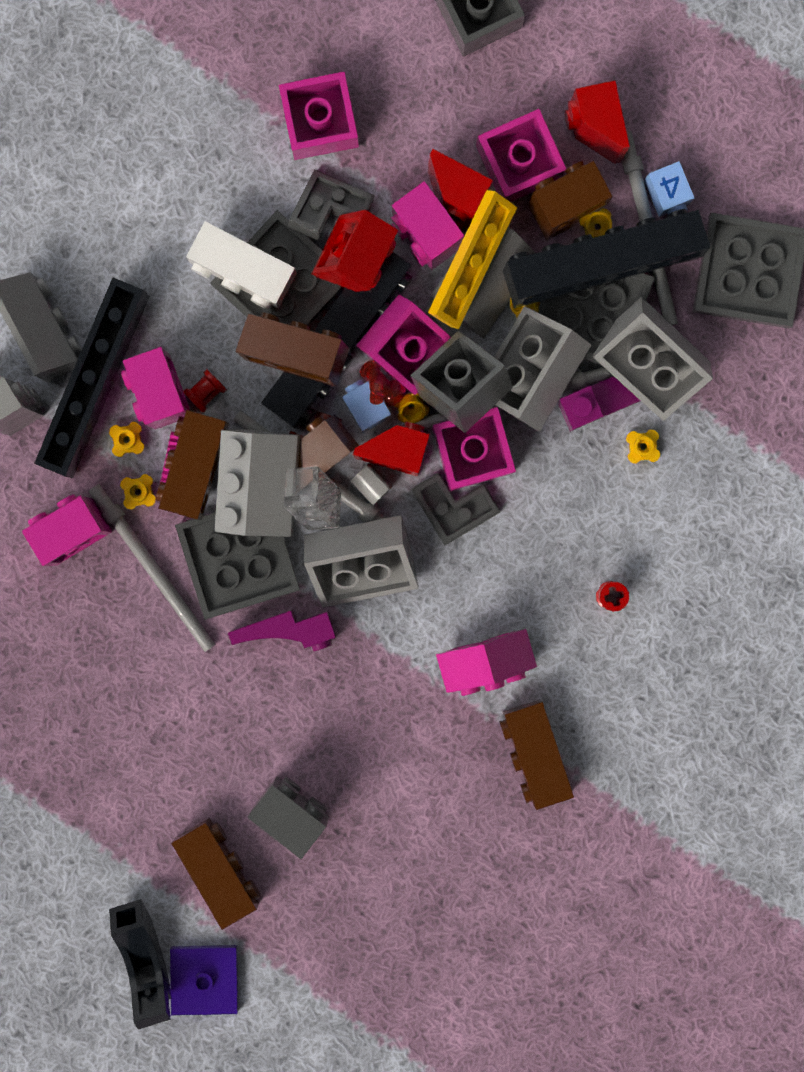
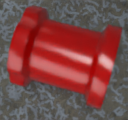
(205, 390)
(621, 601)

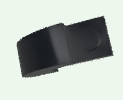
(144, 962)

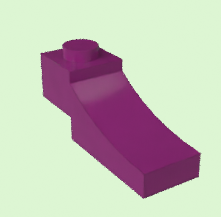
(595, 402)
(311, 631)

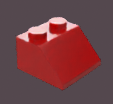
(599, 120)
(457, 187)
(356, 251)
(396, 448)

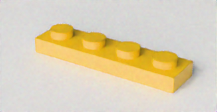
(472, 259)

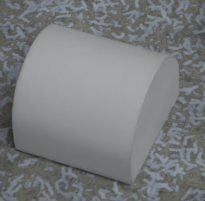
(371, 483)

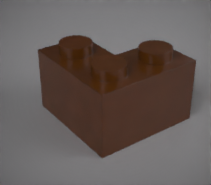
(563, 202)

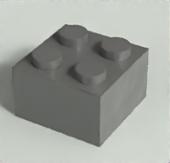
(480, 21)
(462, 381)
(289, 816)

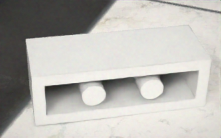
(240, 266)

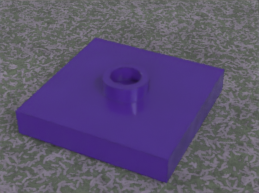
(204, 980)

